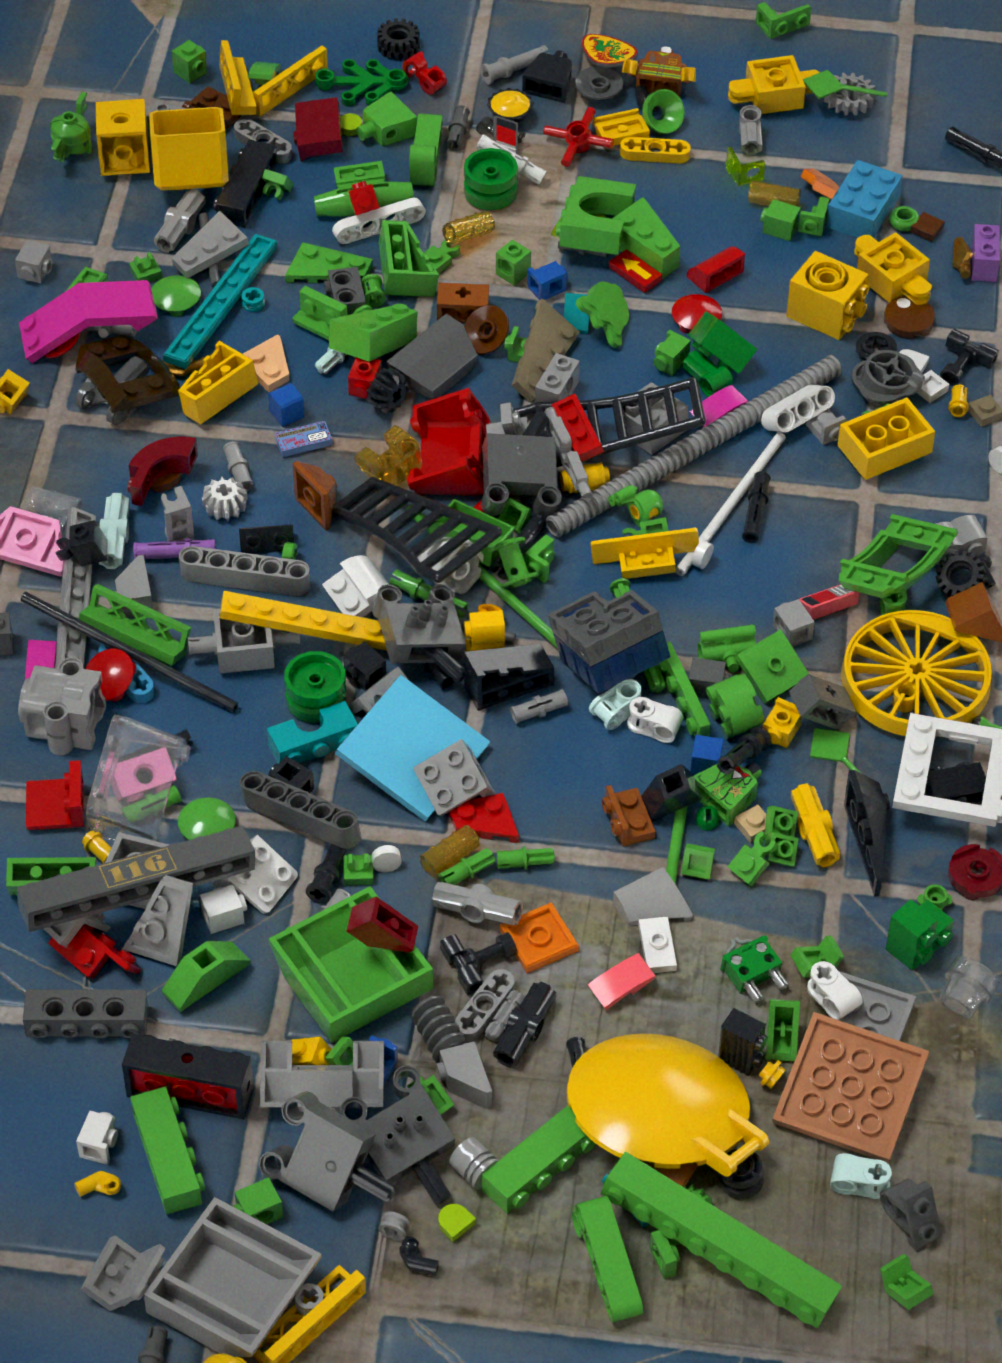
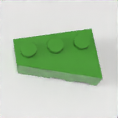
(649, 238)
(403, 264)
(373, 331)

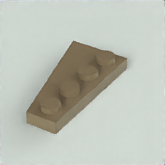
(548, 335)

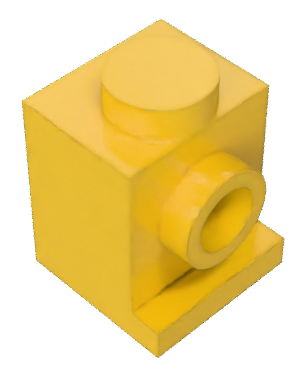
(12, 386)
(783, 722)

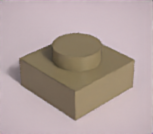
(985, 410)

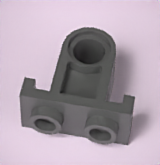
(913, 1210)

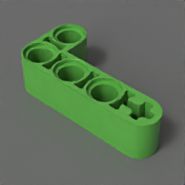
(426, 149)
(598, 1226)

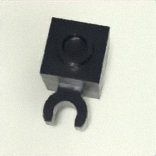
(85, 543)

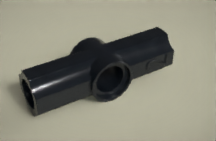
(524, 1024)

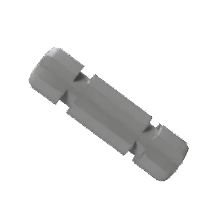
(495, 1029)

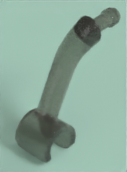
(486, 126)

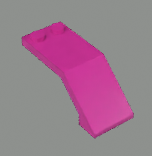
(84, 307)

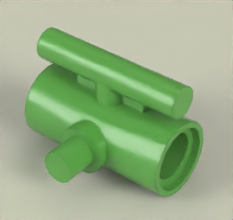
(726, 644)

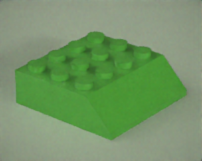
(343, 978)

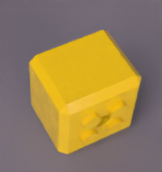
(188, 148)

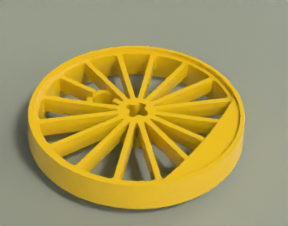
(913, 674)

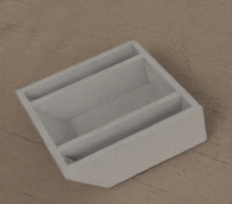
(229, 1280)

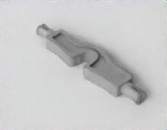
(569, 458)

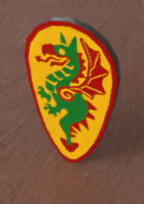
(607, 50)

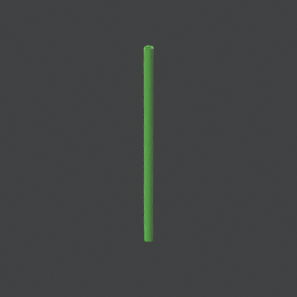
(510, 599)

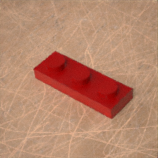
(578, 426)

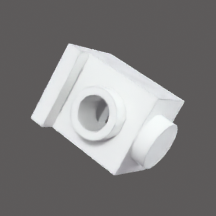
(97, 1136)

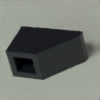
(670, 792)

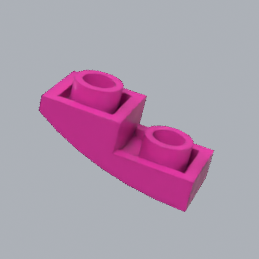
(721, 404)
(40, 654)

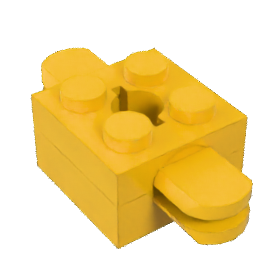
(772, 85)
(894, 268)

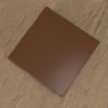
(927, 226)

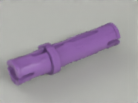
(168, 549)

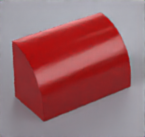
(717, 269)

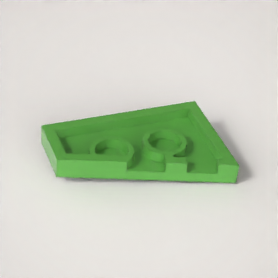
(314, 262)

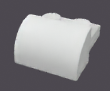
(355, 586)

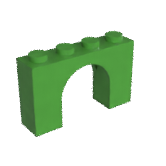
(594, 196)

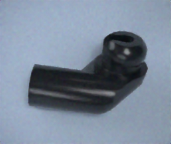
(641, 95)

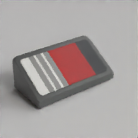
(506, 133)

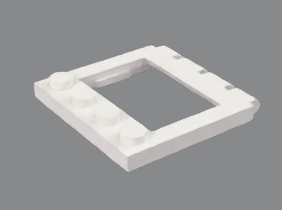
(916, 762)

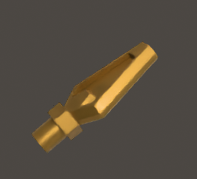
(962, 257)

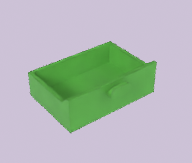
(507, 530)

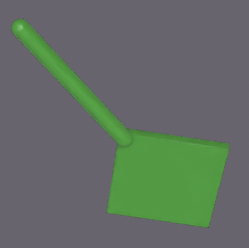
(825, 84)
(831, 746)

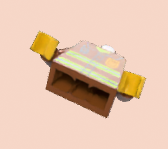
(660, 71)

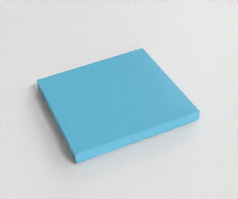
(399, 735)

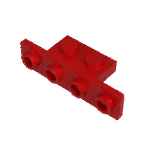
(91, 950)

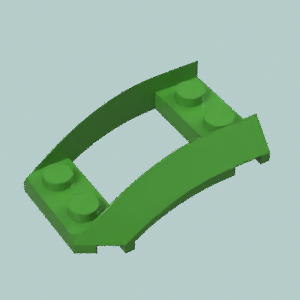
(864, 571)

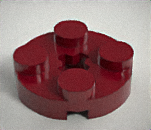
(974, 885)

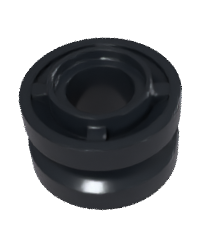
(746, 1184)

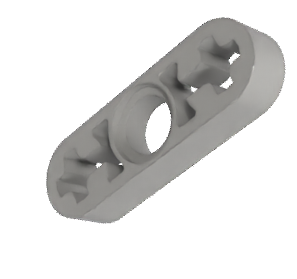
(248, 129)
(485, 993)

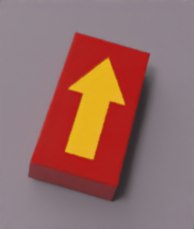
(635, 271)

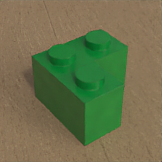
(717, 339)
(918, 932)

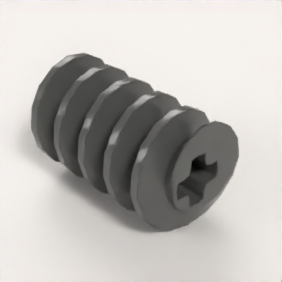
(436, 1025)

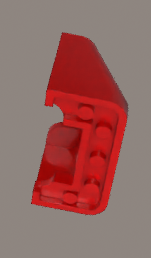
(451, 445)

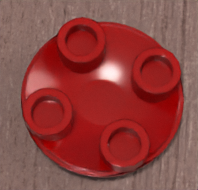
(691, 308)
(116, 672)

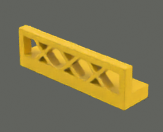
(290, 81)
(236, 82)
(309, 1327)

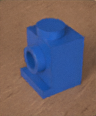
(547, 280)

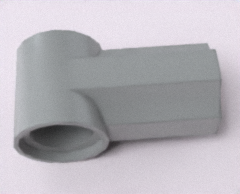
(750, 130)

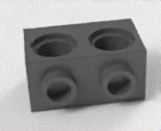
(345, 287)

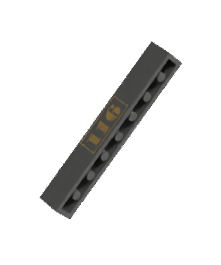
(134, 878)

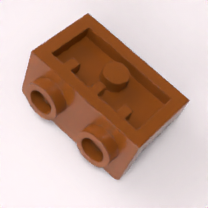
(628, 816)

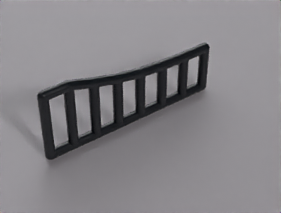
(641, 397)
(420, 504)

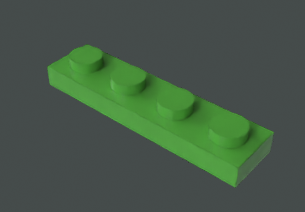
(686, 698)

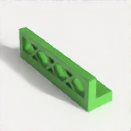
(136, 631)

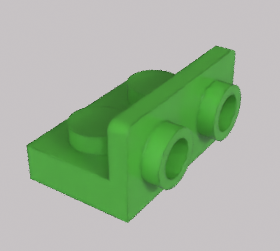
(317, 311)

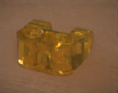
(395, 462)

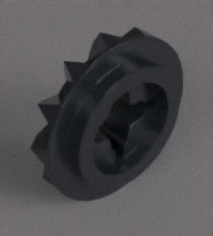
(881, 340)

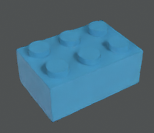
(864, 200)

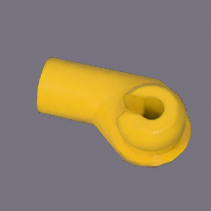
(100, 1182)

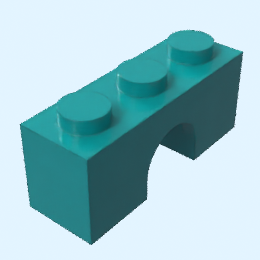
(301, 746)

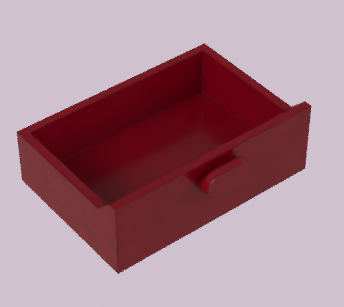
(318, 127)

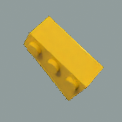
(217, 383)

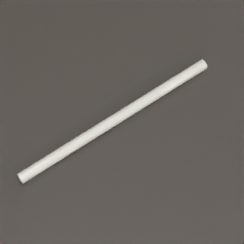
(733, 499)

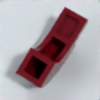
(159, 459)

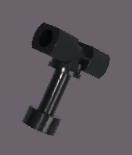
(967, 354)
(468, 961)

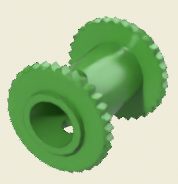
(512, 560)

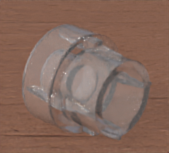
(967, 986)

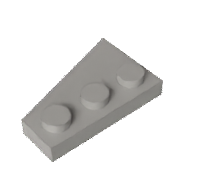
(209, 245)
(164, 922)

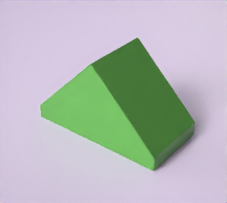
(782, 1030)

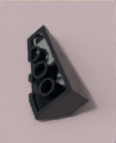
(867, 814)

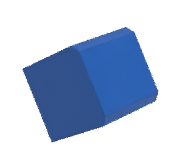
(286, 404)
(705, 753)

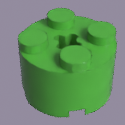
(735, 705)

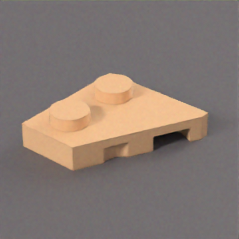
(270, 363)

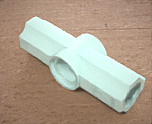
(115, 528)

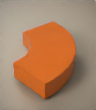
(820, 182)

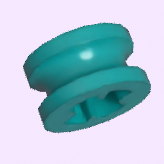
(248, 302)

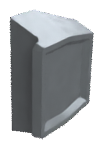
(436, 358)

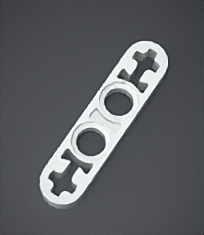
(346, 231)

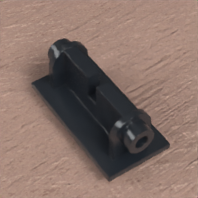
(265, 538)

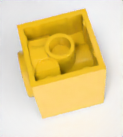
(122, 137)
(827, 295)

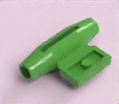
(338, 201)

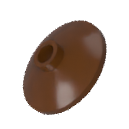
(481, 323)

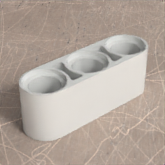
(811, 402)

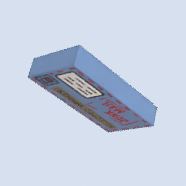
(303, 439)

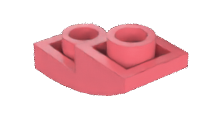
(621, 980)

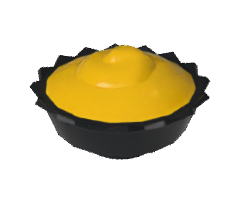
(510, 104)

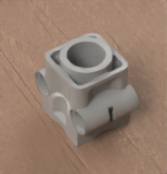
(62, 705)

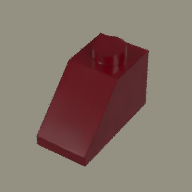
(382, 926)

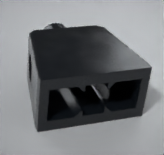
(548, 76)

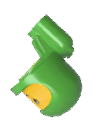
(641, 506)

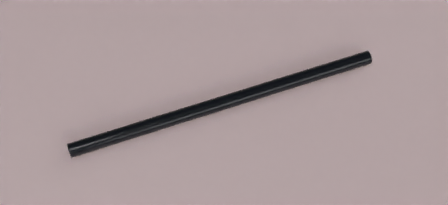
(133, 653)

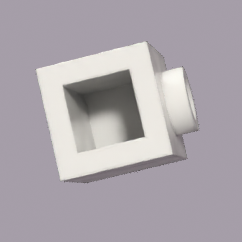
(223, 908)

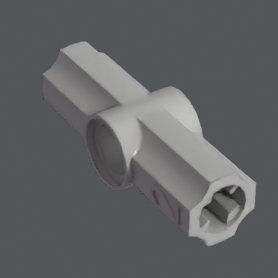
(179, 220)
(477, 903)

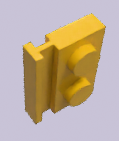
(621, 125)

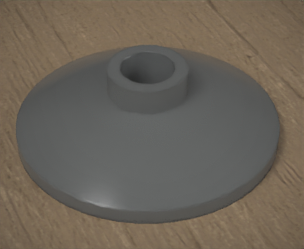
(599, 83)

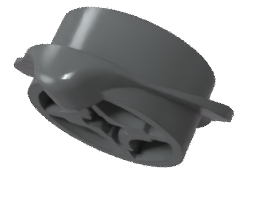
(887, 377)

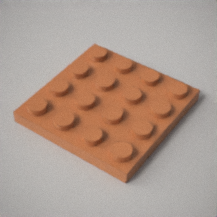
(851, 1087)

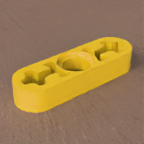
(646, 155)

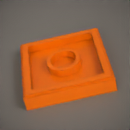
(541, 938)

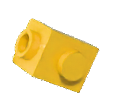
(309, 1051)

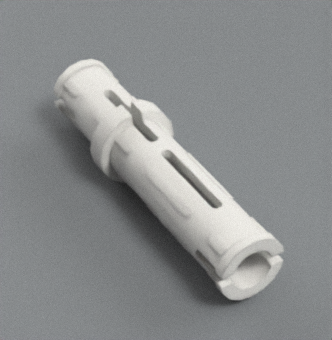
(525, 167)

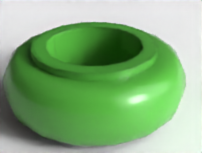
(903, 212)

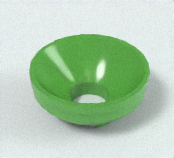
(671, 108)

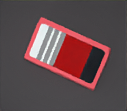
(829, 601)

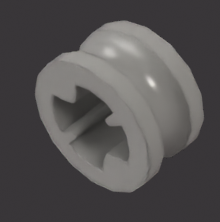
(394, 1226)
(308, 1290)

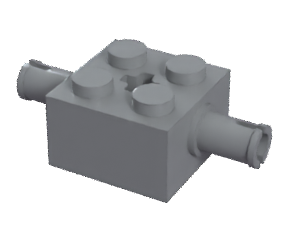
(241, 645)

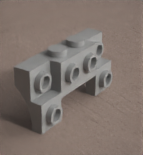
(328, 1082)

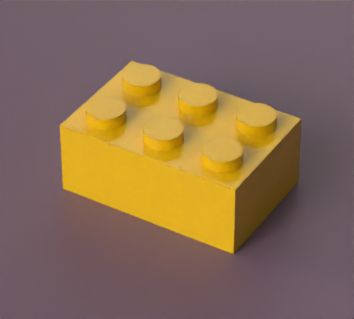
(886, 438)

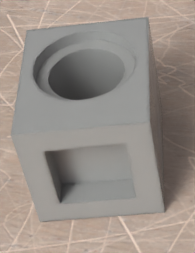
(794, 622)

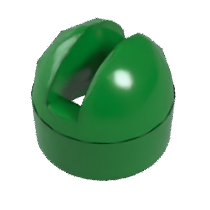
(701, 818)

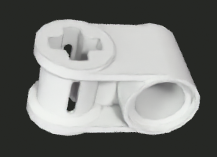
(655, 721)
(833, 992)

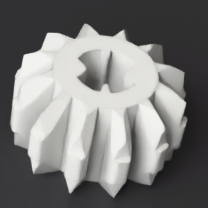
(224, 498)

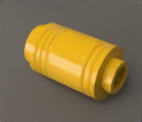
(596, 475)

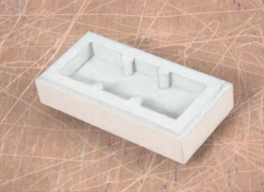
(657, 944)

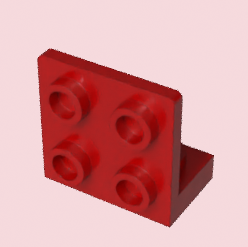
(56, 801)

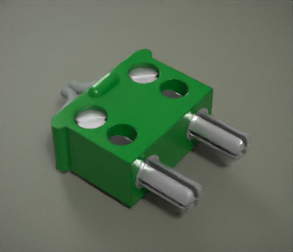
(752, 965)

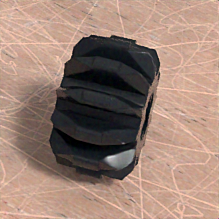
(387, 390)

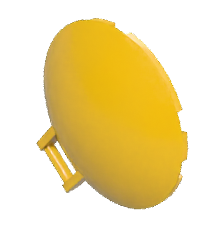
(663, 1103)

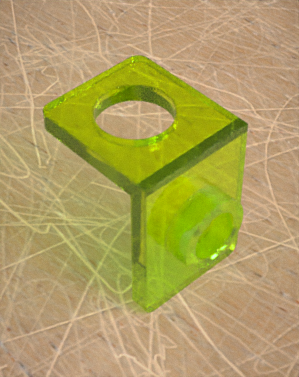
(740, 171)

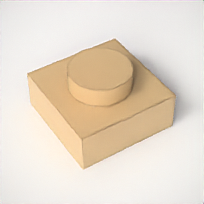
(751, 822)

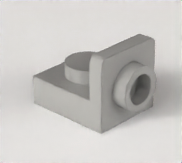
(826, 426)

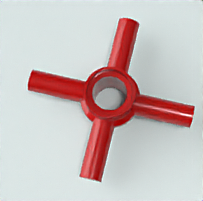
(578, 136)

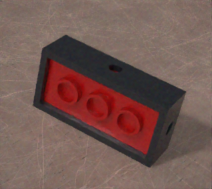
(195, 1075)

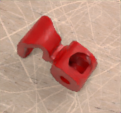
(430, 79)

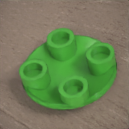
(176, 294)
(205, 817)

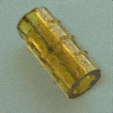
(764, 193)
(468, 227)
(449, 850)

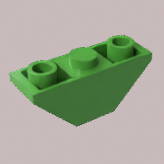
(203, 971)

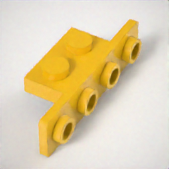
(645, 553)

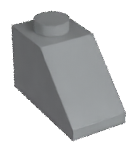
(134, 584)
(465, 1074)

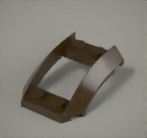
(95, 358)

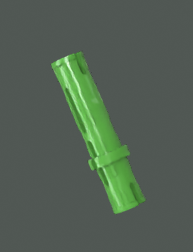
(419, 589)

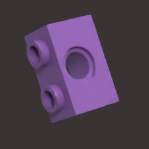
(985, 252)

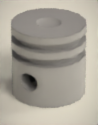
(472, 1160)

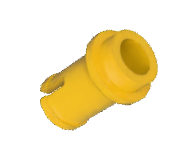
(958, 405)
(94, 842)

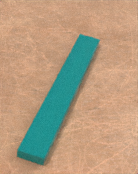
(220, 301)

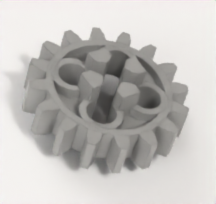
(850, 100)

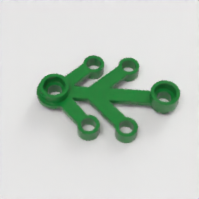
(389, 80)

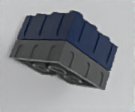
(609, 638)

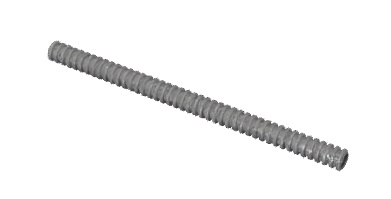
(691, 447)

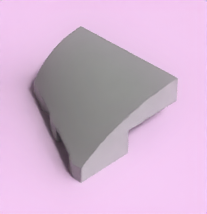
(651, 898)

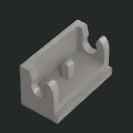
(178, 517)

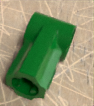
(710, 376)

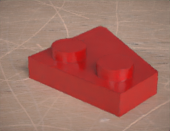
(487, 817)

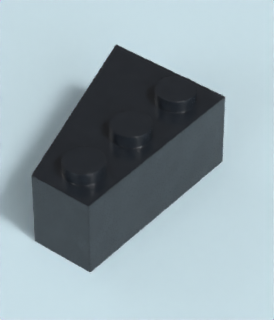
(506, 673)

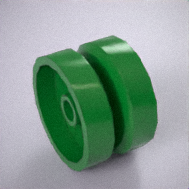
(490, 179)
(313, 683)

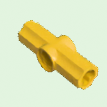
(815, 825)

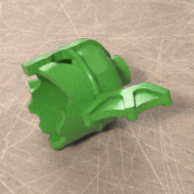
(71, 131)

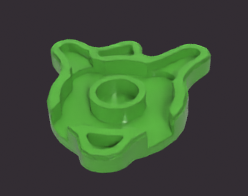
(606, 309)

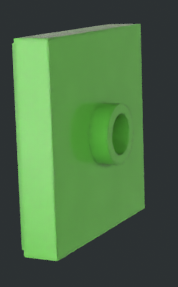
(772, 666)

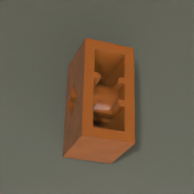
(461, 299)

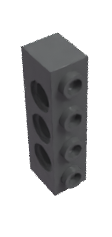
(73, 1004)

